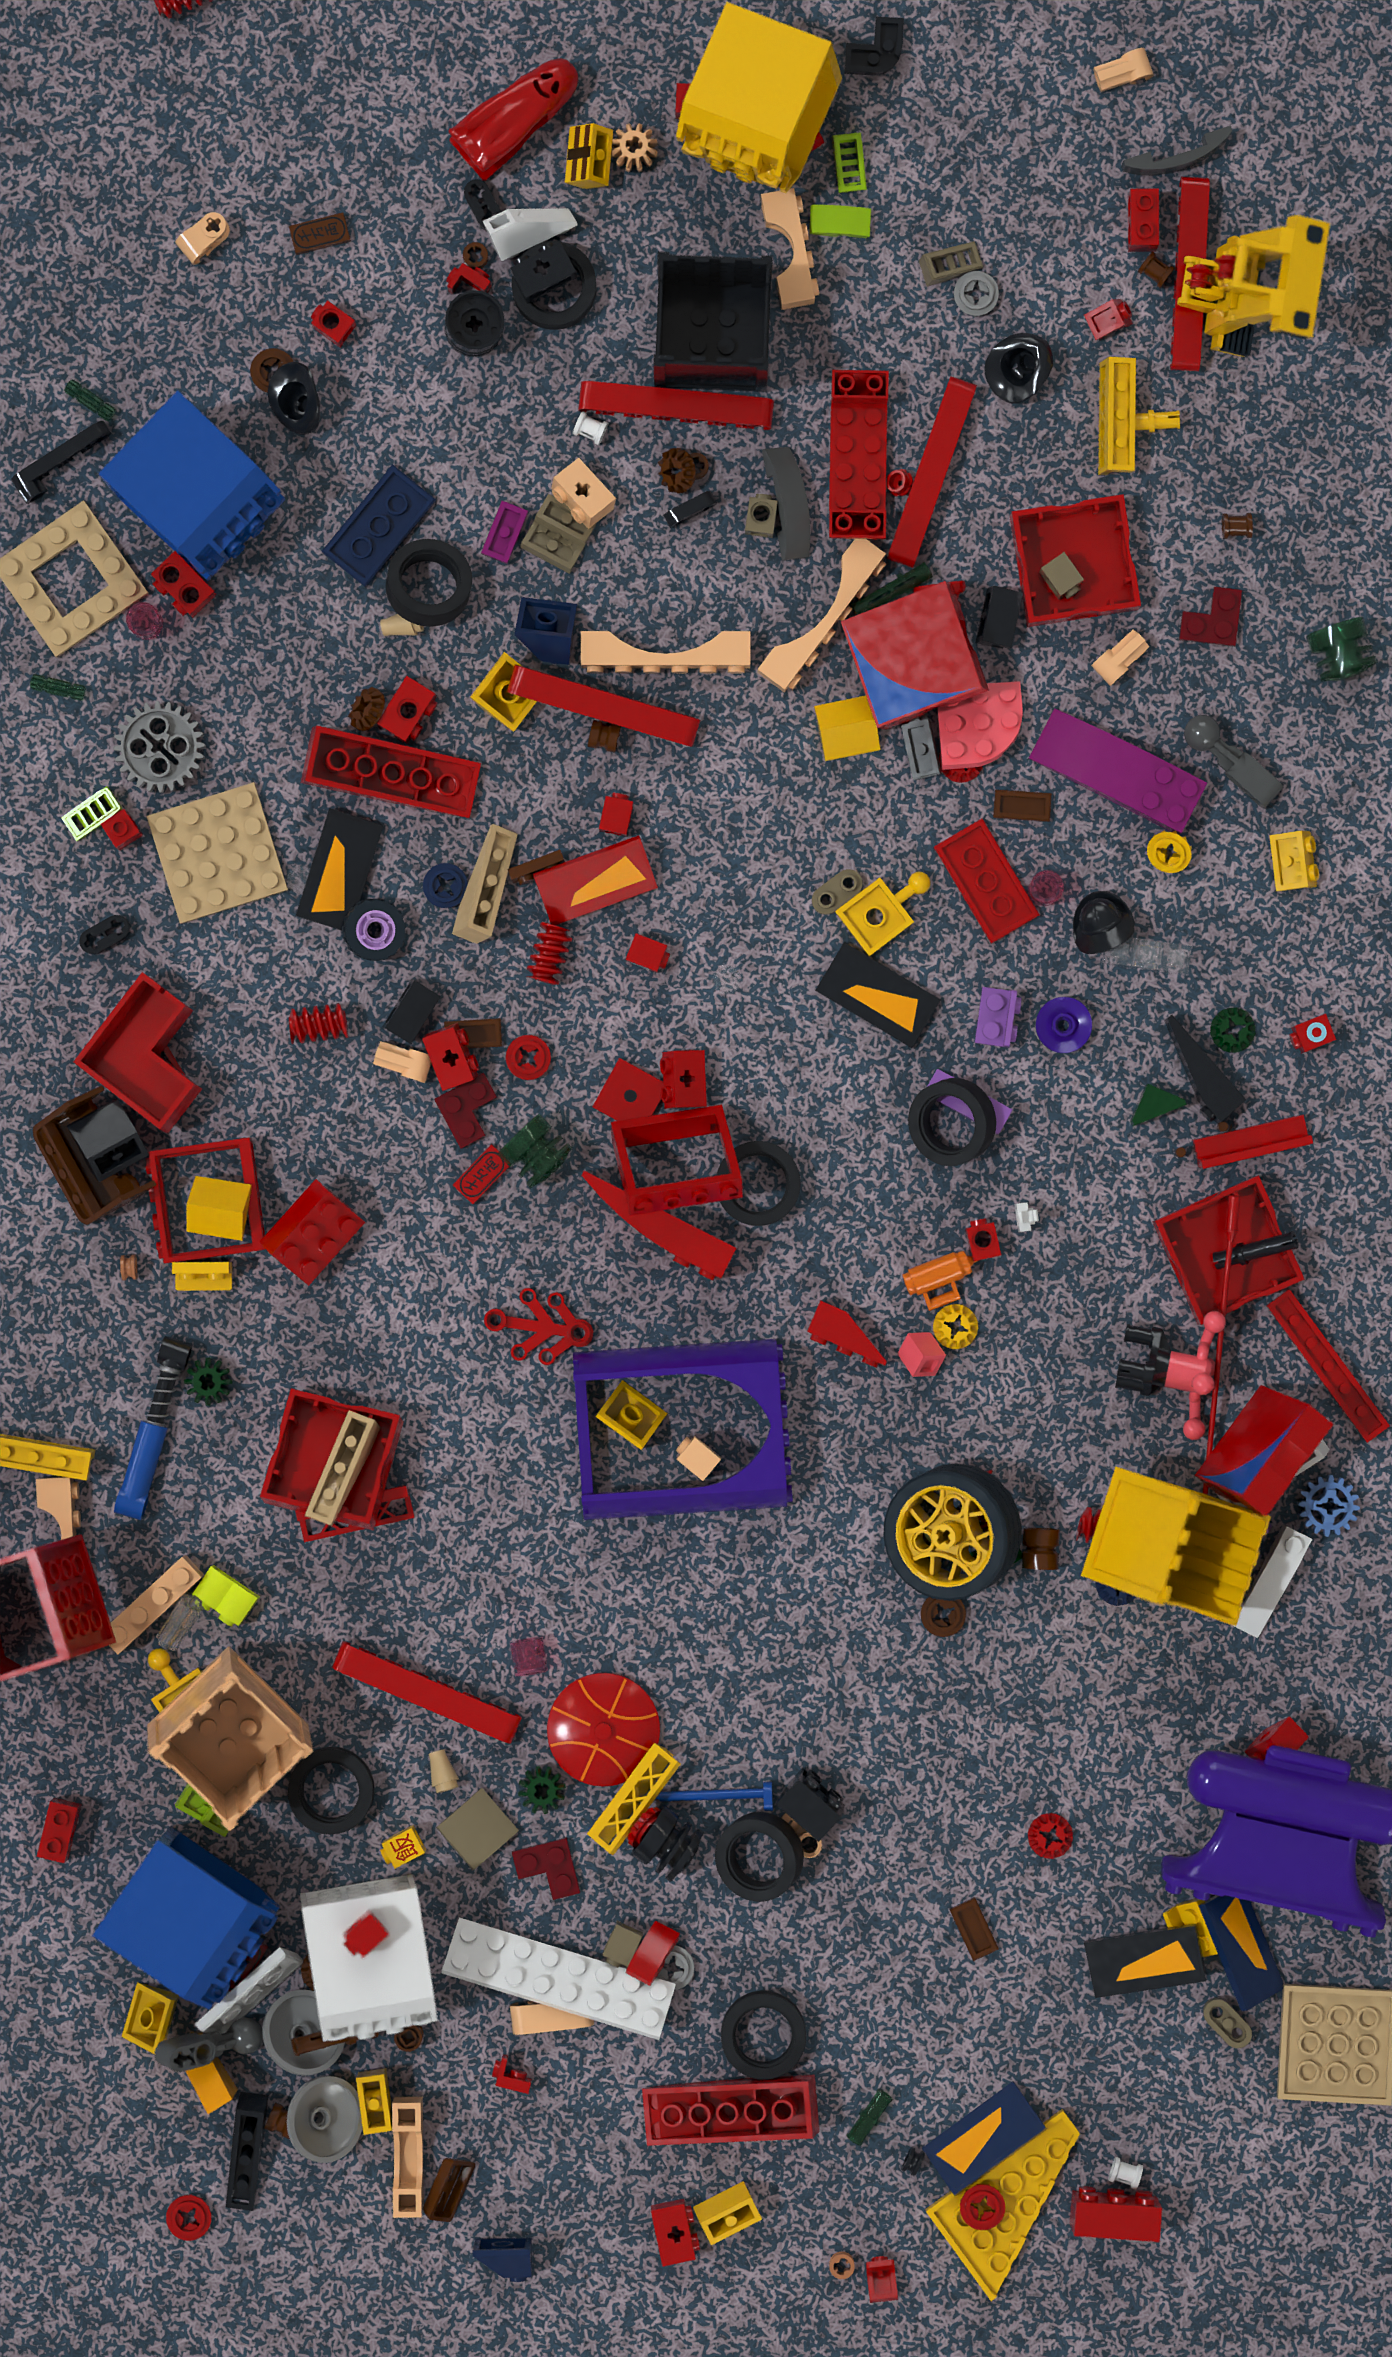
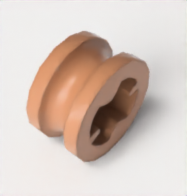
(128, 1267)
(836, 2259)

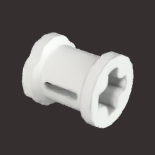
(590, 428)
(1125, 2173)

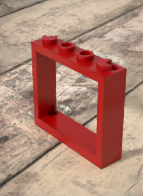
(672, 1127)
(158, 1195)

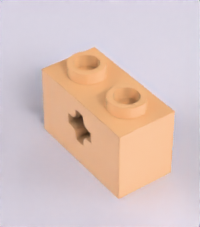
(580, 480)
(697, 1457)

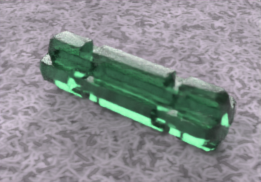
(90, 400)
(57, 687)

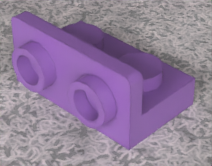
(996, 1017)

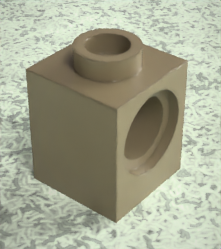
(758, 528)
(1062, 576)
(622, 1945)

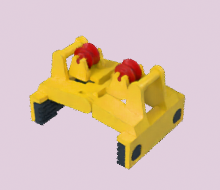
(1236, 282)

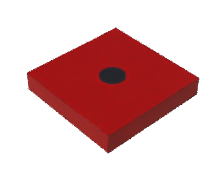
(629, 1093)

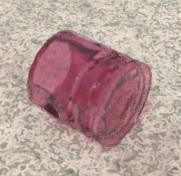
(144, 621)
(1045, 888)
(528, 1656)

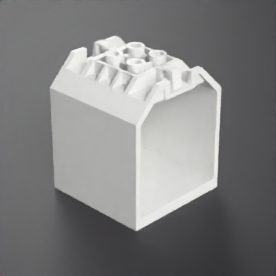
(386, 1986)

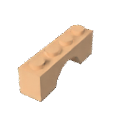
(782, 214)
(58, 1498)
(154, 1602)
(408, 2157)

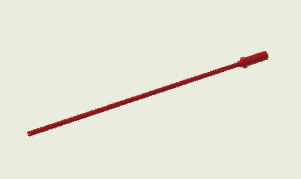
(1231, 1230)

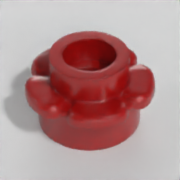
(894, 479)

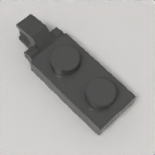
(921, 748)

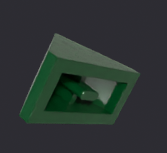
(1154, 1103)

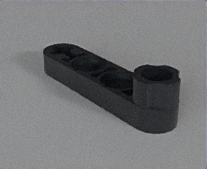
(29, 479)

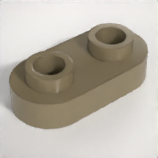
(837, 892)
(1227, 2022)

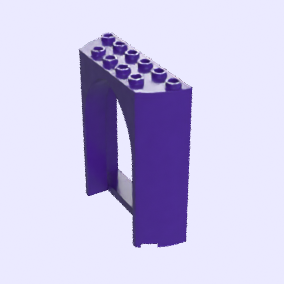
(746, 1364)

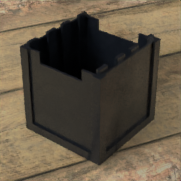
(712, 322)

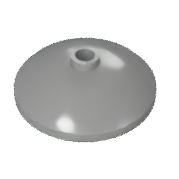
(290, 2014)
(337, 2121)

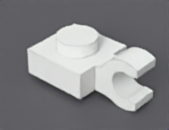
(1025, 1216)

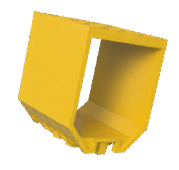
(758, 98)

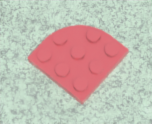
(980, 726)

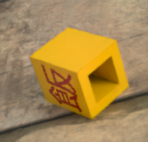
(402, 1847)

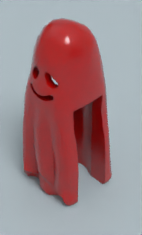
(507, 120)

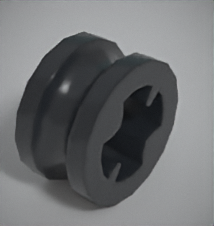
(913, 2161)

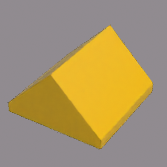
(496, 701)
(847, 728)
(218, 1208)
(631, 1415)
(149, 2016)

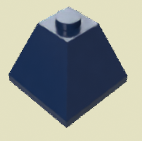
(547, 628)
(506, 2256)

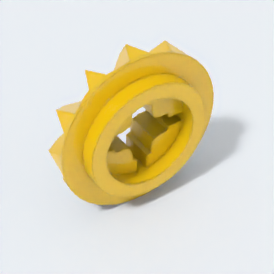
(1158, 855)
(943, 1332)

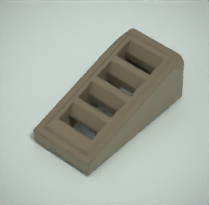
(933, 278)

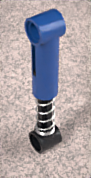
(151, 1432)

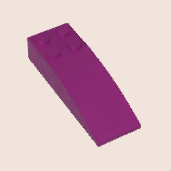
(1118, 771)

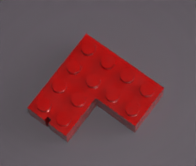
(127, 1052)

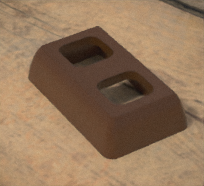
(445, 2184)

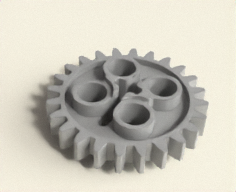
(142, 765)

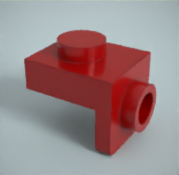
(475, 278)
(881, 2279)

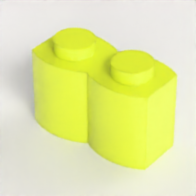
(225, 1596)

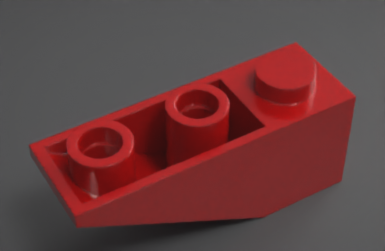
(839, 1328)

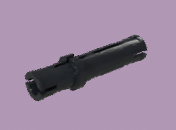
(1243, 1253)

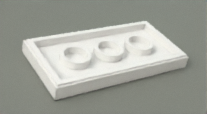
(250, 1991)

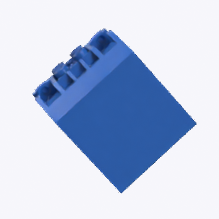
(192, 486)
(188, 1919)

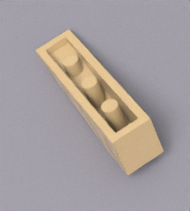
(485, 888)
(343, 1467)

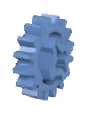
(1327, 1519)

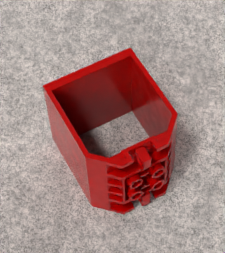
(68, 1599)

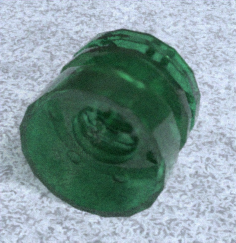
(1341, 649)
(535, 1151)

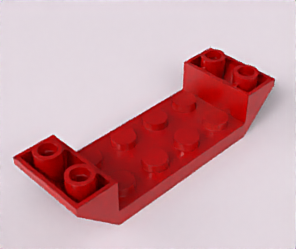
(858, 454)

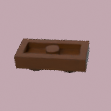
(524, 872)

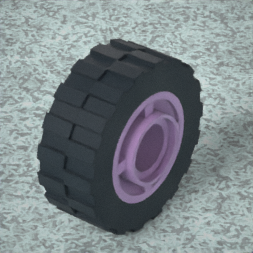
(391, 932)

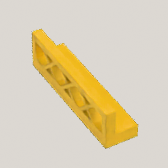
(1117, 415)
(45, 1457)
(630, 1796)

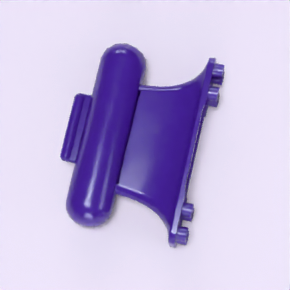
(1285, 1834)

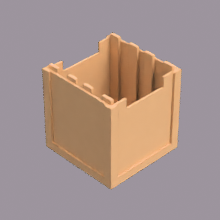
(229, 1736)

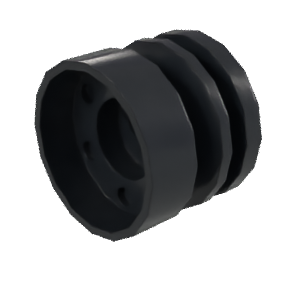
(485, 311)
(668, 1844)

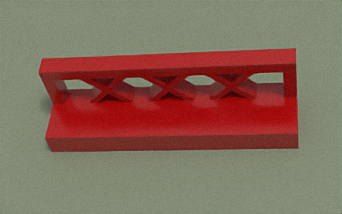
(1251, 1141)
(389, 1495)

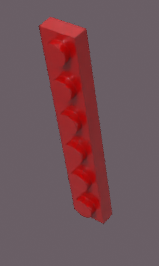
(1327, 1365)

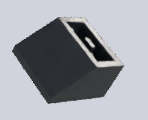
(107, 1140)
(811, 1803)

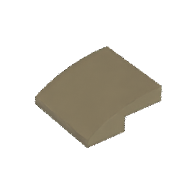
(556, 535)
(477, 1829)

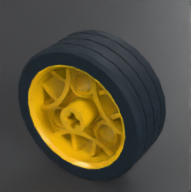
(952, 1532)

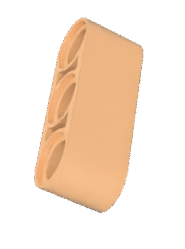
(542, 2018)

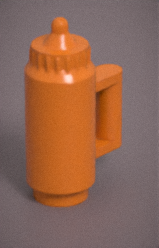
(937, 1274)

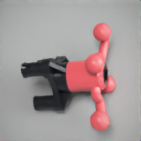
(1173, 1368)

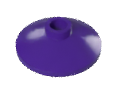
(1078, 1022)

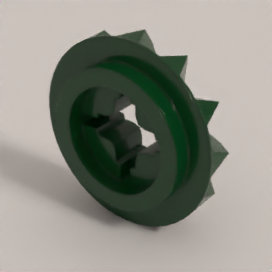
(1228, 1042)

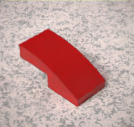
(652, 1952)

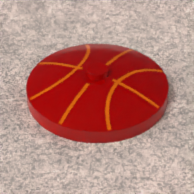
(602, 1728)

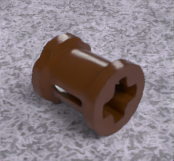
(1156, 269)
(1237, 525)

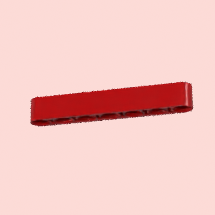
(1191, 241)
(676, 404)
(931, 472)
(603, 705)
(426, 1693)

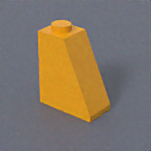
(212, 2084)

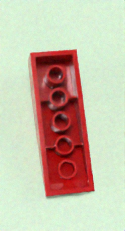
(390, 772)
(669, 1232)
(731, 2111)

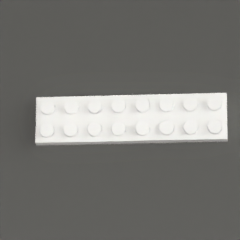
(557, 1978)

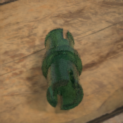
(869, 2117)

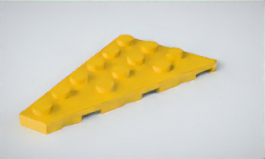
(1025, 2185)

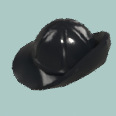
(1025, 380)
(295, 398)
(1102, 923)

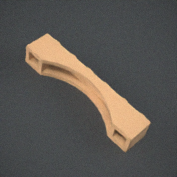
(725, 650)
(787, 660)

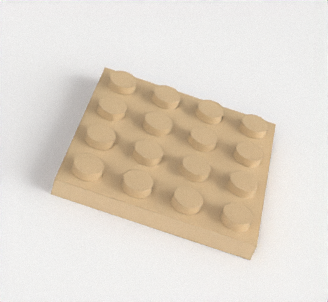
(217, 853)
(1335, 2045)

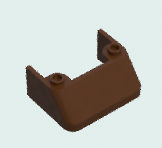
(84, 1193)

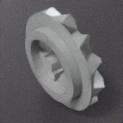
(986, 285)
(685, 1961)

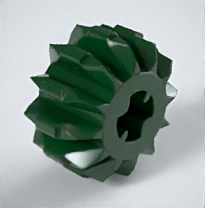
(217, 1378)
(532, 1788)

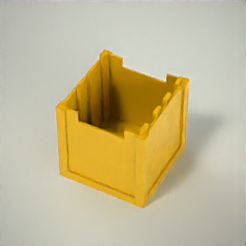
(1175, 1546)

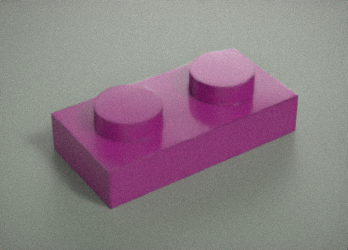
(504, 532)

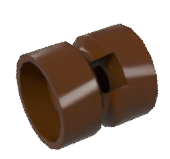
(1040, 1548)

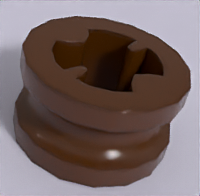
(484, 254)
(702, 460)

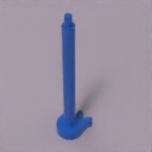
(765, 1792)

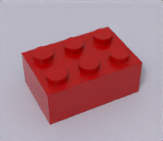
(312, 1232)
(1115, 2214)

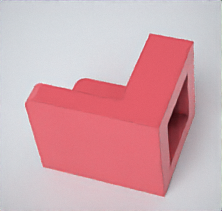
(921, 1354)

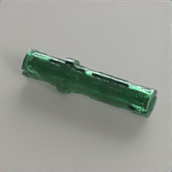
(920, 573)

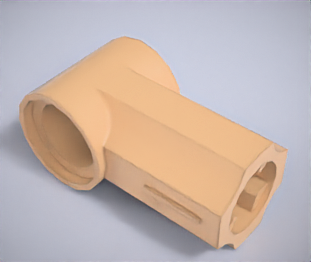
(1128, 69)
(1118, 659)
(407, 1062)

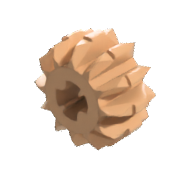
(640, 155)

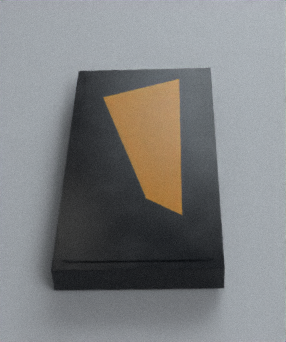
(338, 868)
(877, 995)
(1145, 1960)

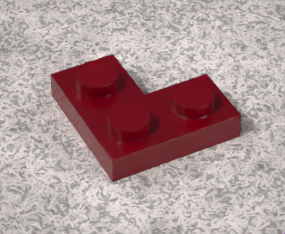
(1218, 626)
(458, 1109)
(554, 1860)

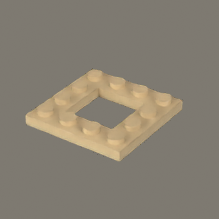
(73, 526)

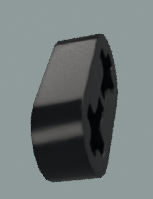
(475, 206)
(690, 509)
(102, 928)

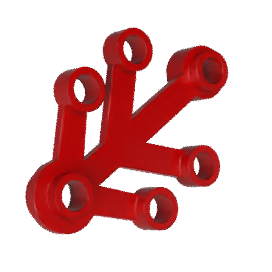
(544, 1327)

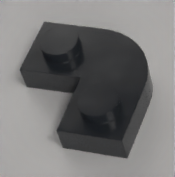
(880, 56)

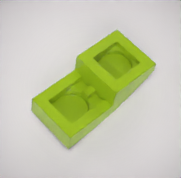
(840, 220)
(200, 1809)

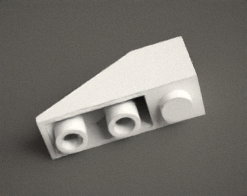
(524, 228)

